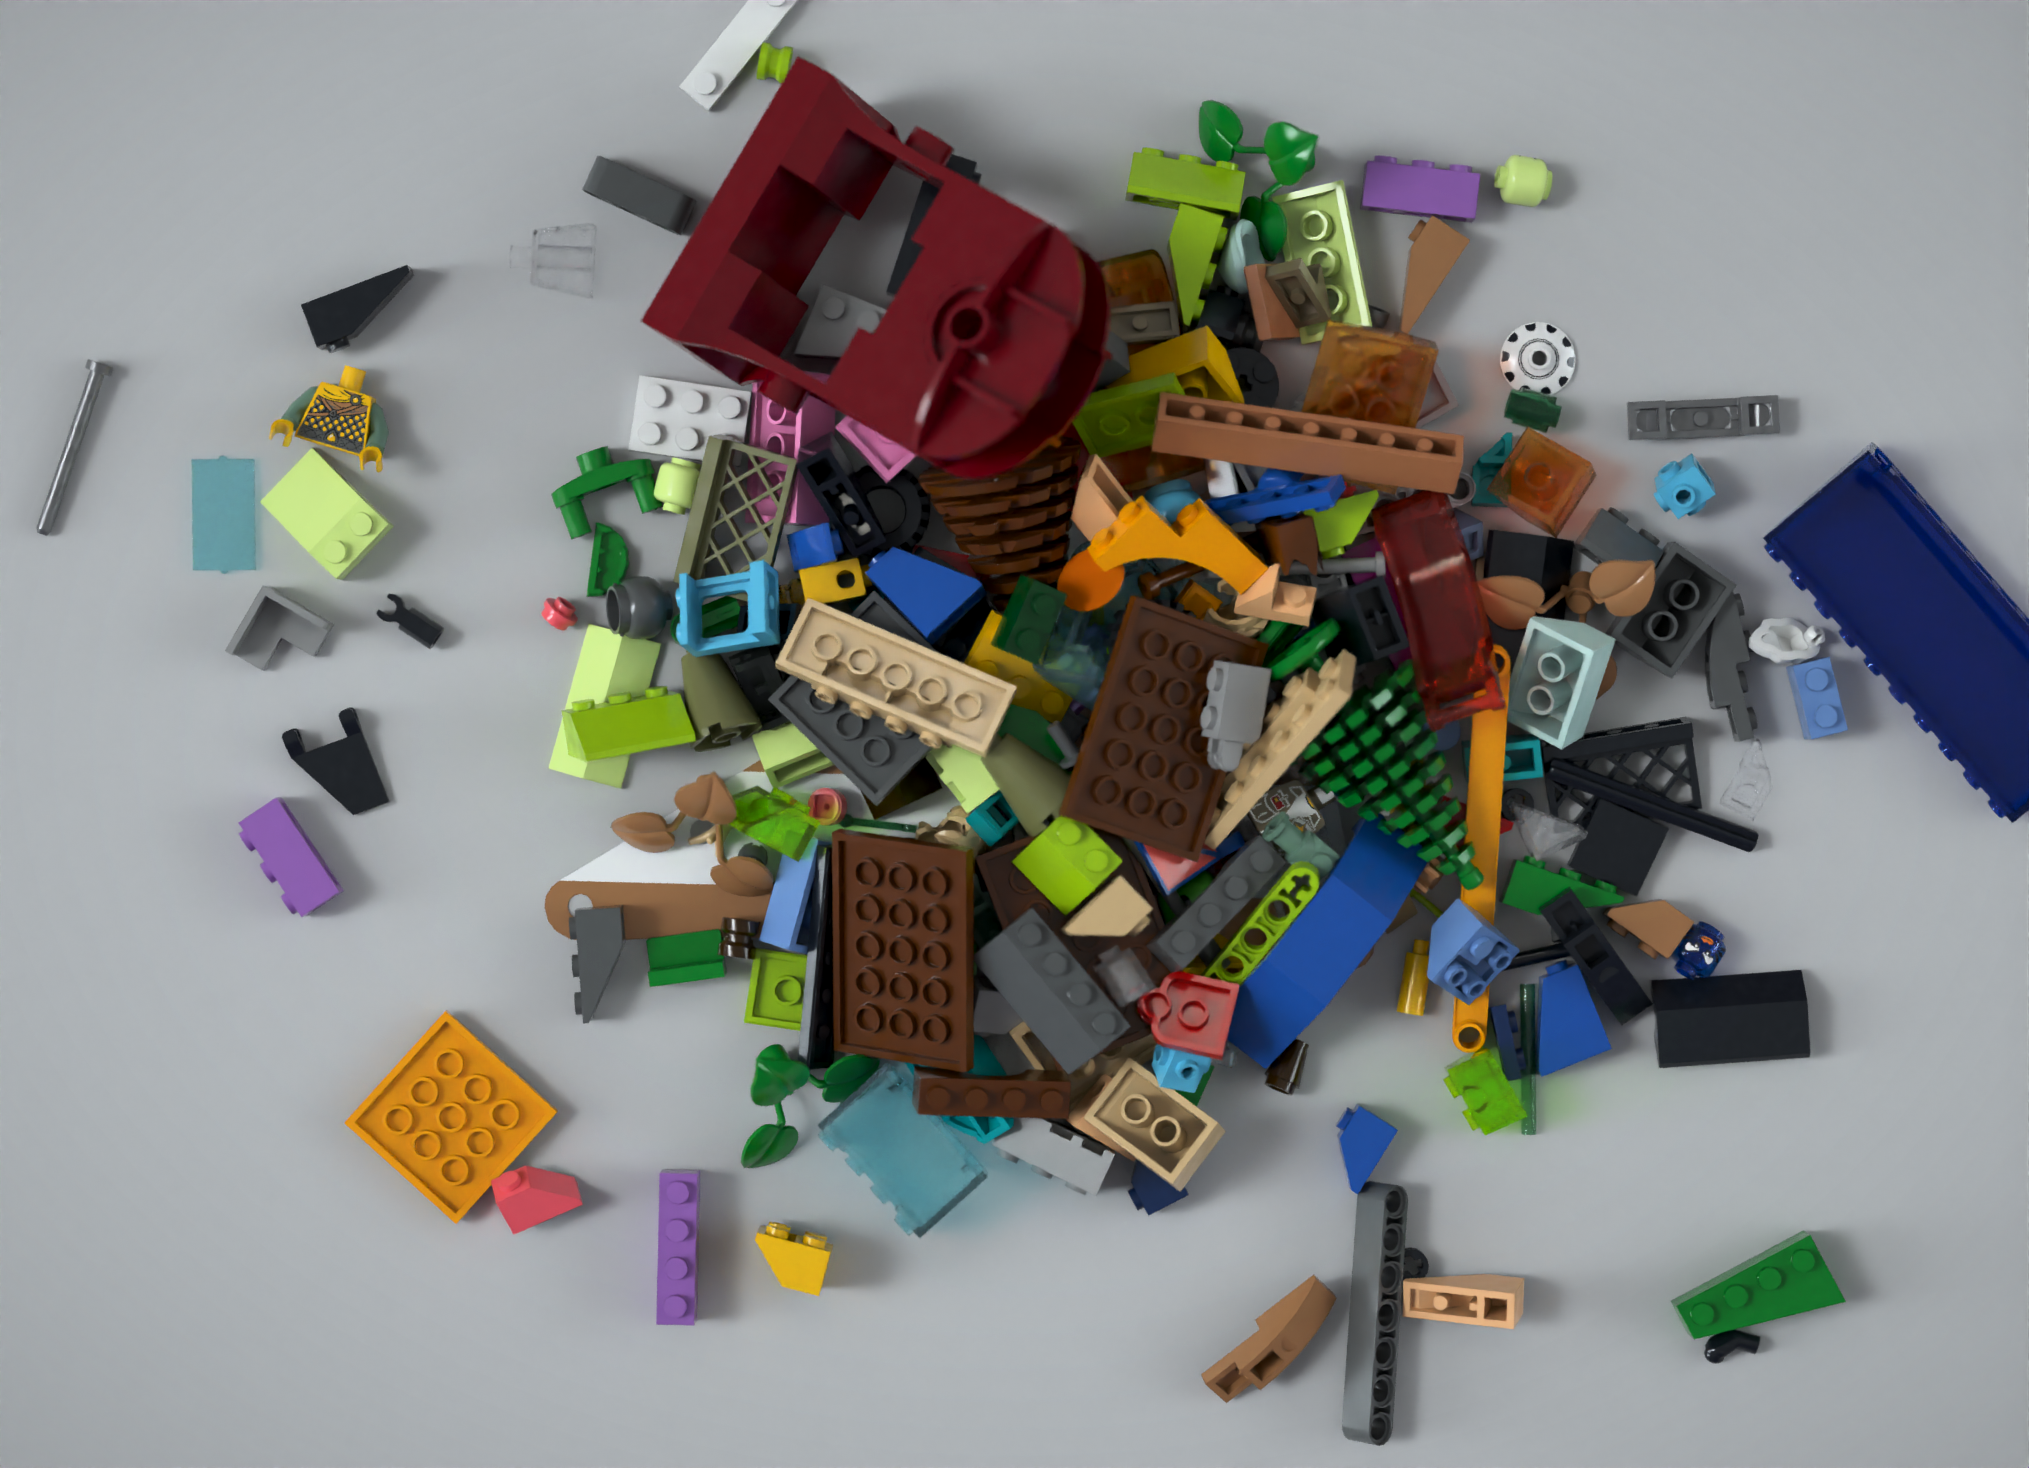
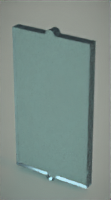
(223, 514)

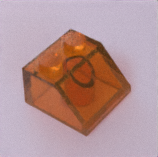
(1542, 481)

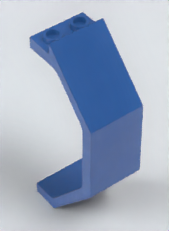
(1325, 942)

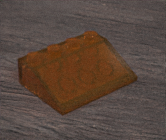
(1370, 378)

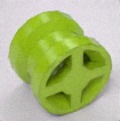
(774, 62)

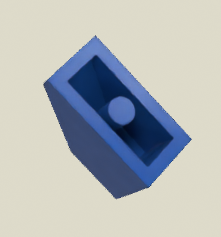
(1362, 1143)

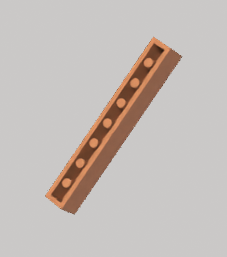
(1307, 443)

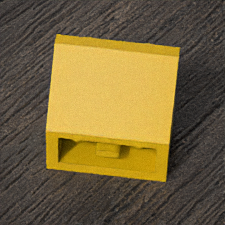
(795, 1259)

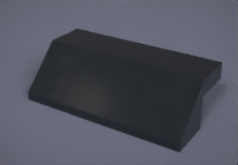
(1533, 557)
(1730, 1019)

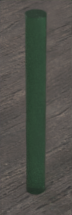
(1528, 1045)

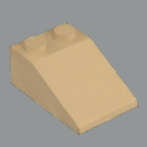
(1154, 1124)

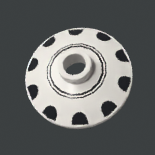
(1517, 360)

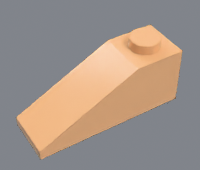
(1465, 1299)

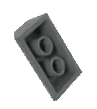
(1678, 613)

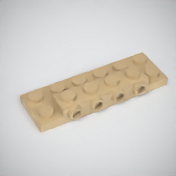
(895, 680)
(1285, 732)

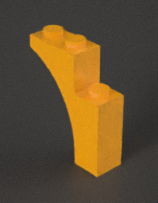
(1194, 537)

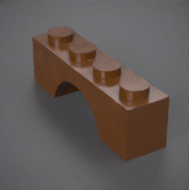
(967, 1094)

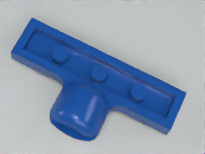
(1279, 494)

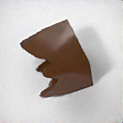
(1289, 540)

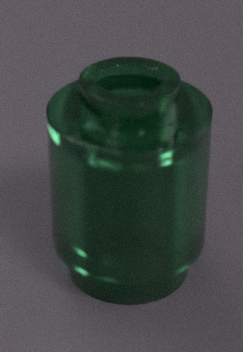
(1532, 409)

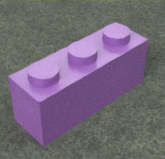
(1420, 189)
(289, 857)

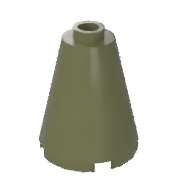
(715, 703)
(1027, 780)

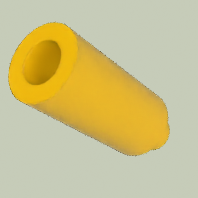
(1414, 980)

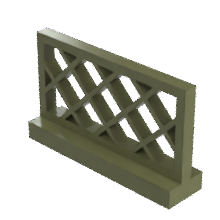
(709, 502)

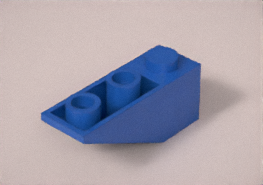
(815, 546)

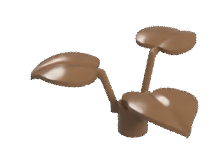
(1619, 583)
(708, 801)

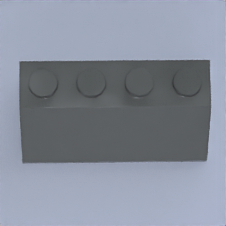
(1050, 991)

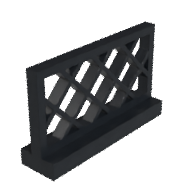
(1626, 741)

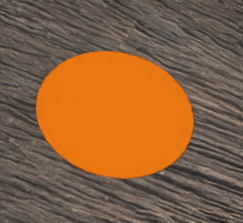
(1088, 584)

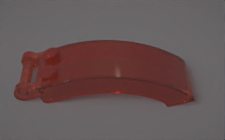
(1439, 606)

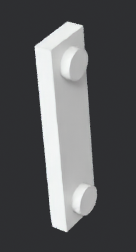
(734, 50)

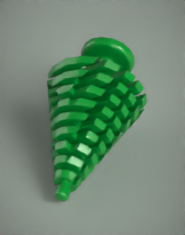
(1386, 764)

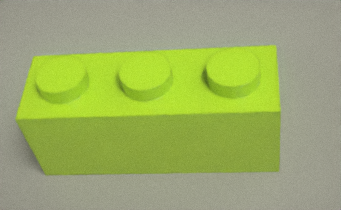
(1172, 181)
(626, 724)

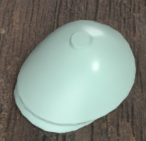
(1239, 251)

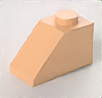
(1097, 499)

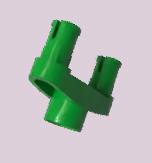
(600, 473)

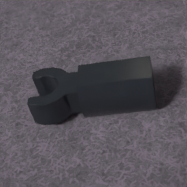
(413, 623)

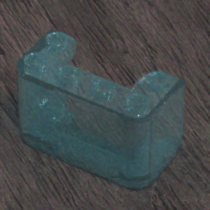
(905, 1154)

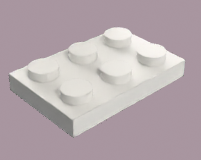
(680, 416)

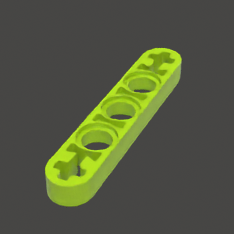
(1265, 921)

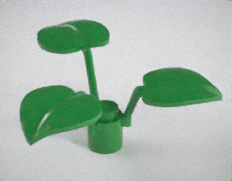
(1290, 158)
(780, 1076)

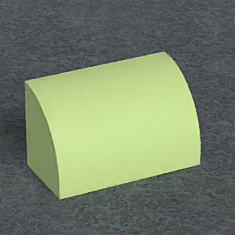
(788, 754)

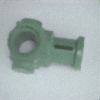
(1300, 845)

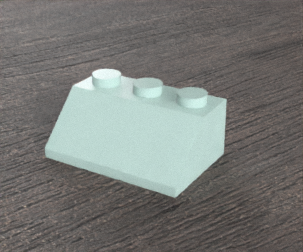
(1557, 679)

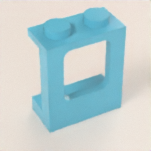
(763, 610)

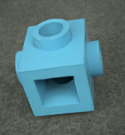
(1683, 487)
(1179, 1069)

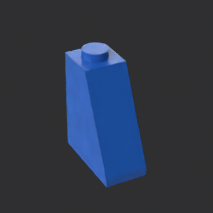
(924, 591)
(1566, 1020)

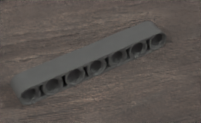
(1374, 1313)

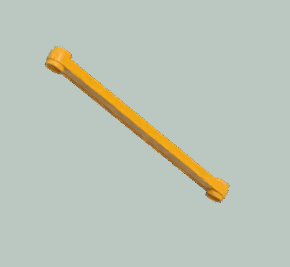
(1483, 823)

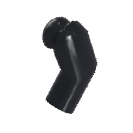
(1724, 1343)

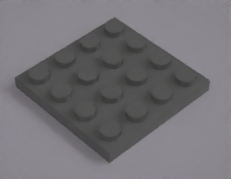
(859, 747)

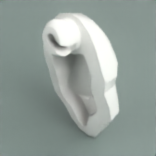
(1786, 640)

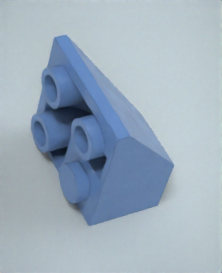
(1467, 952)

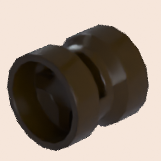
(738, 938)

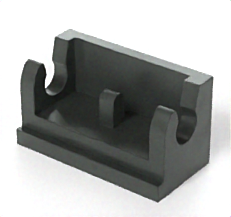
(759, 680)

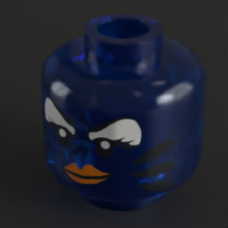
(1699, 951)

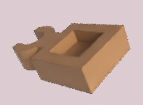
(1429, 877)

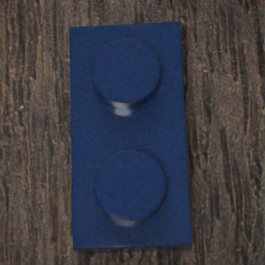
(1504, 1025)

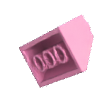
(785, 433)

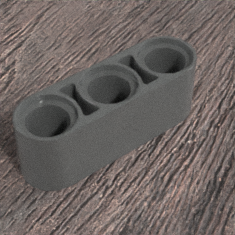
(639, 195)

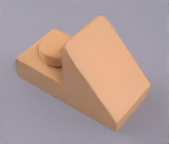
(1277, 599)

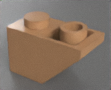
(1653, 923)

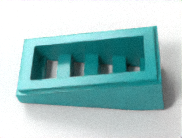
(988, 820)

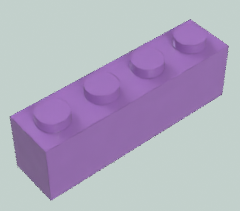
(678, 1247)

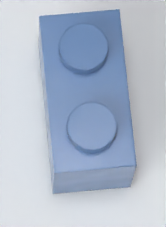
(1817, 698)

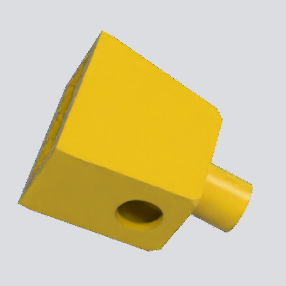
(822, 581)

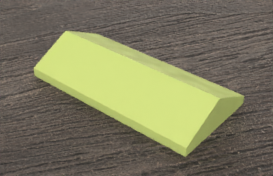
(1324, 235)
(605, 668)

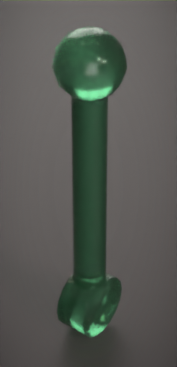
(848, 820)

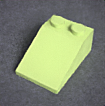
(326, 514)

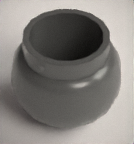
(638, 607)

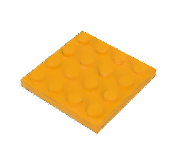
(451, 1116)

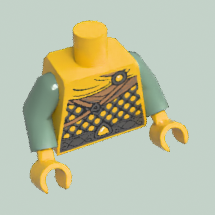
(338, 419)

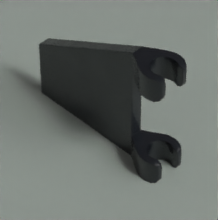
(343, 766)

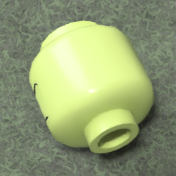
(1523, 181)
(677, 485)

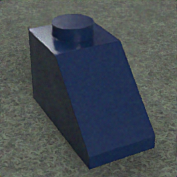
(1151, 1190)

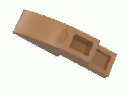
(1280, 1338)

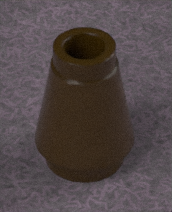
(1287, 1069)

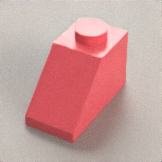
(533, 1196)

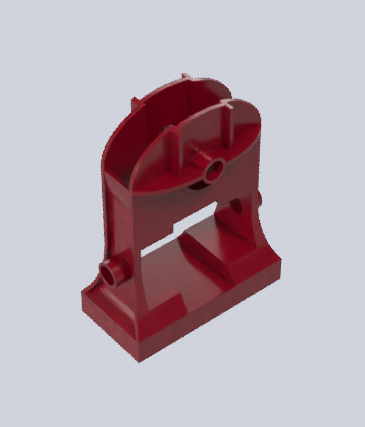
(982, 341)

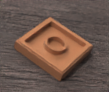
(1269, 314)

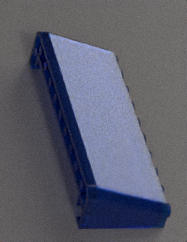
(1920, 617)

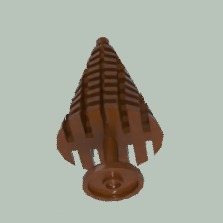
(1013, 519)

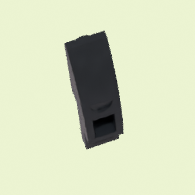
(1595, 956)

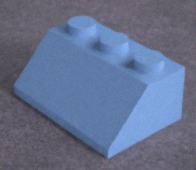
(791, 901)

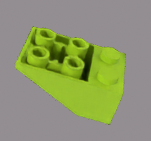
(1190, 249)

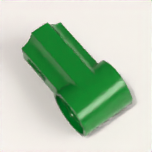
(716, 617)

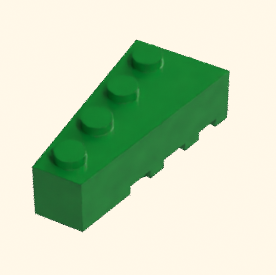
(1762, 1289)

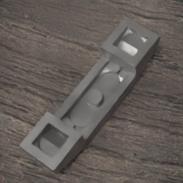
(1703, 418)

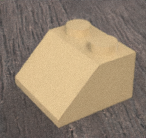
(1111, 912)

